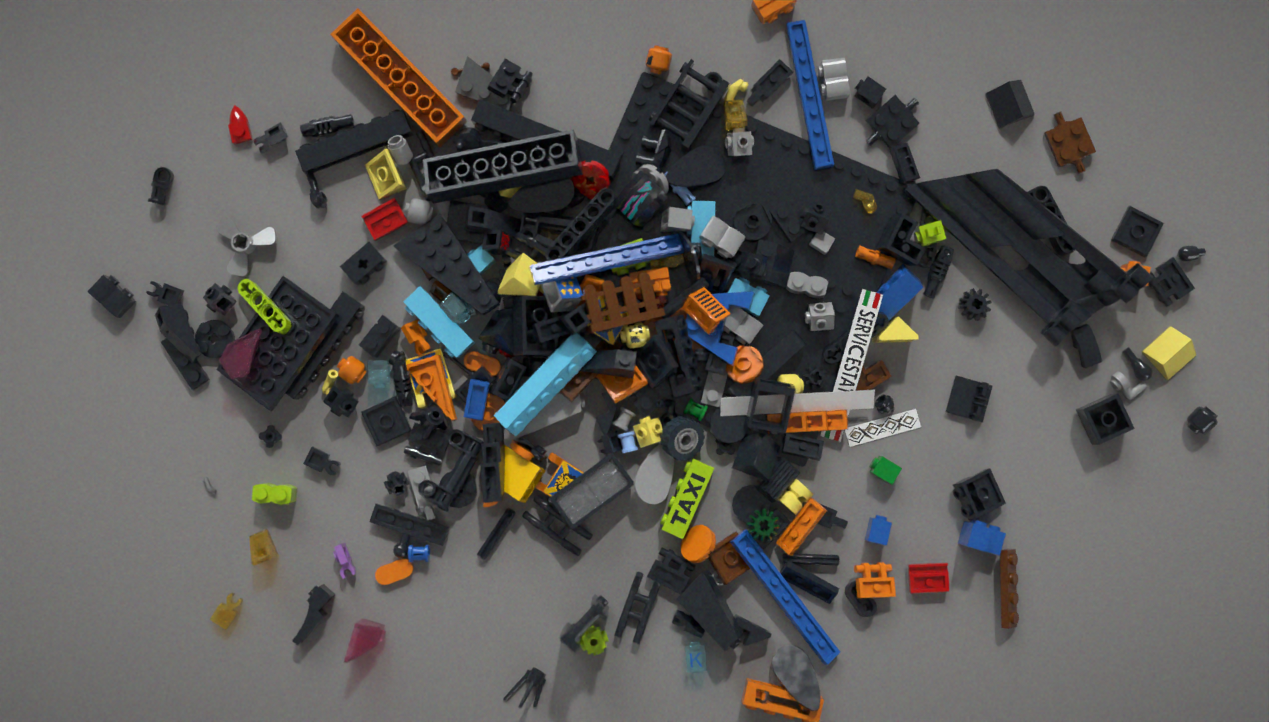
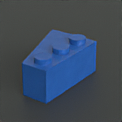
(898, 292)

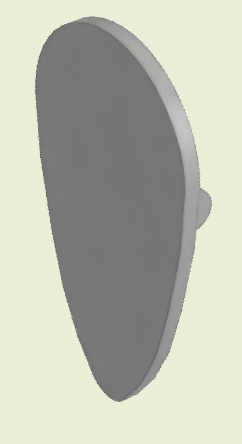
(654, 476)

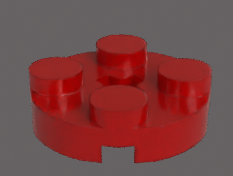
(600, 180)

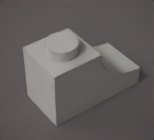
(677, 220)

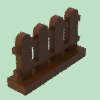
(612, 306)

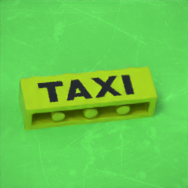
(687, 498)

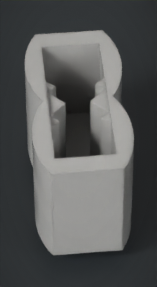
(834, 79)
(722, 237)
(812, 286)
(742, 325)

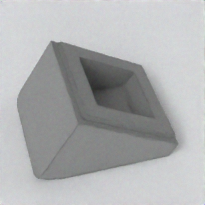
(822, 242)

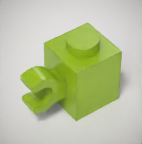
(929, 233)

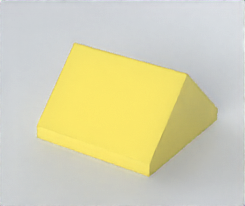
(385, 175)
(519, 278)
(896, 332)
(1170, 352)

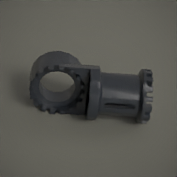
(160, 187)

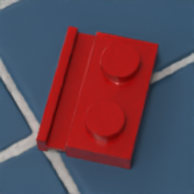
(385, 219)
(928, 577)

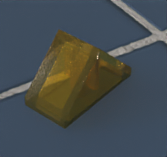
(262, 547)

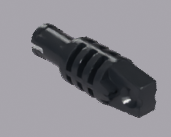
(326, 125)
(938, 270)

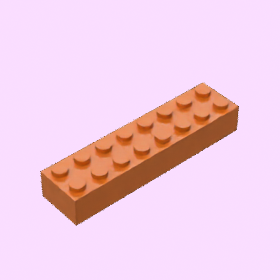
(398, 77)

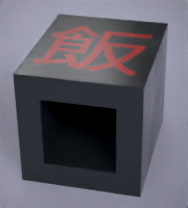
(496, 241)

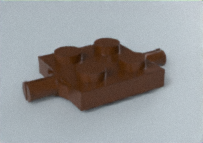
(1070, 142)

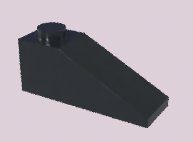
(612, 363)

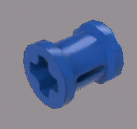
(414, 553)

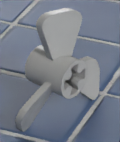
(239, 263)

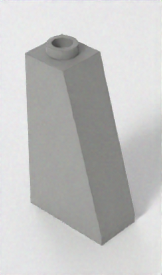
(555, 411)

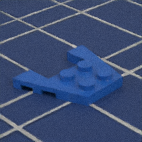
(712, 340)

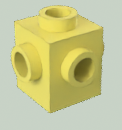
(648, 431)

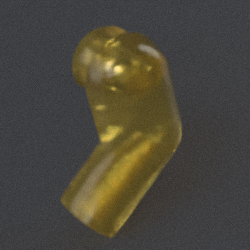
(867, 199)

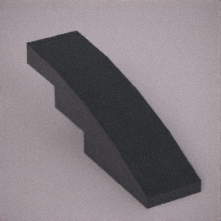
(493, 463)

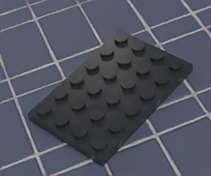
(283, 356)

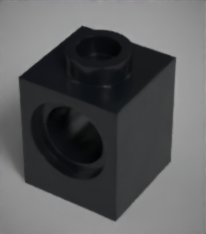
(869, 91)

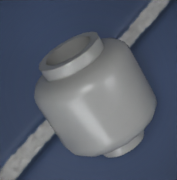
(418, 211)

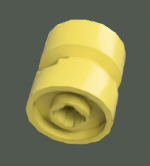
(795, 496)

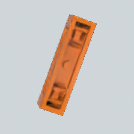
(771, 707)

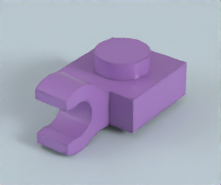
(342, 555)

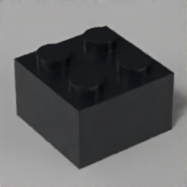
(1105, 419)

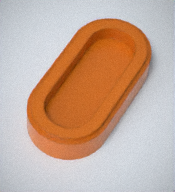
(474, 360)
(521, 450)
(394, 571)

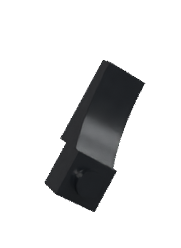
(318, 599)

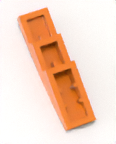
(814, 421)

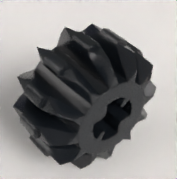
(975, 297)

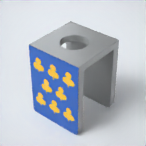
(562, 294)

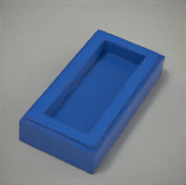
(476, 399)

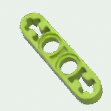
(262, 308)

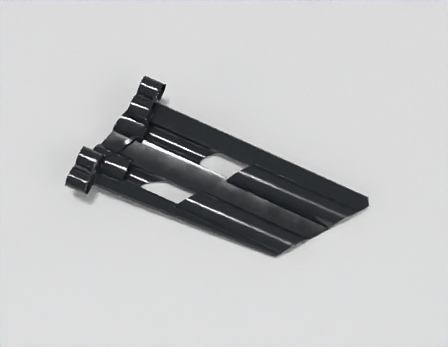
(994, 211)

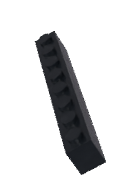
(517, 127)

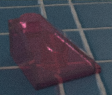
(240, 355)
(365, 636)

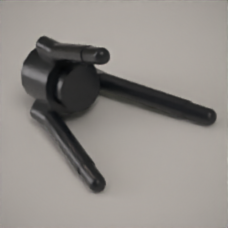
(535, 678)

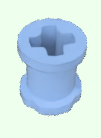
(628, 442)

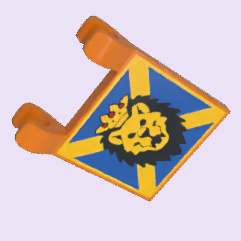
(562, 476)

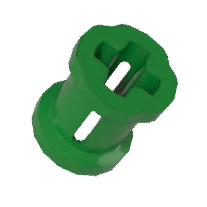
(695, 409)

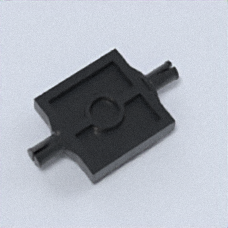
(892, 121)

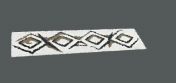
(882, 427)

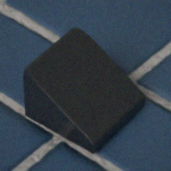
(533, 365)

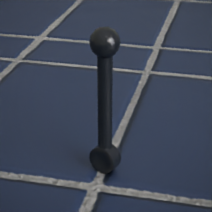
(458, 363)

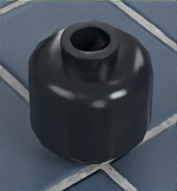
(1202, 420)

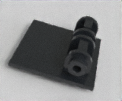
(969, 398)

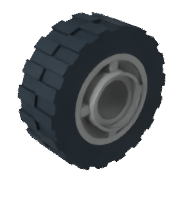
(683, 428)

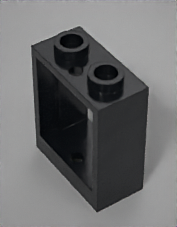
(775, 387)

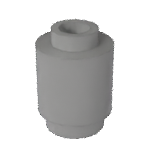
(399, 150)

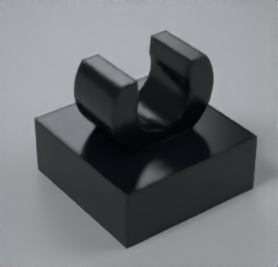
(611, 443)

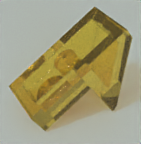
(735, 114)

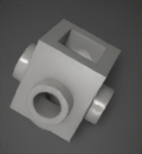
(739, 142)
(820, 316)

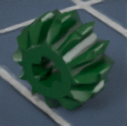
(756, 527)

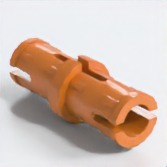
(875, 257)

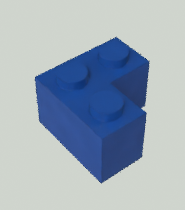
(978, 536)

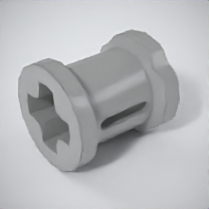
(624, 418)

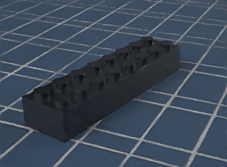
(502, 166)

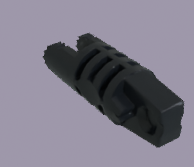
(402, 382)

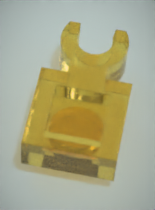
(670, 261)
(225, 613)

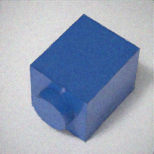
(878, 530)

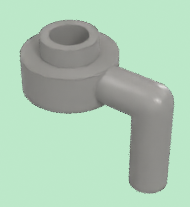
(1121, 383)

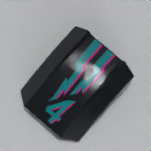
(640, 199)

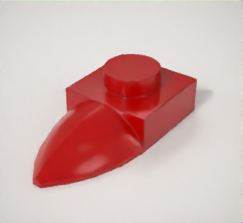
(239, 126)

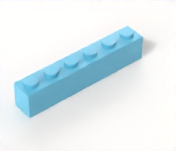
(545, 384)

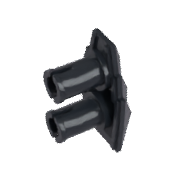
(662, 149)

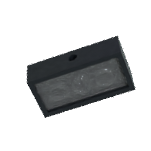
(591, 491)

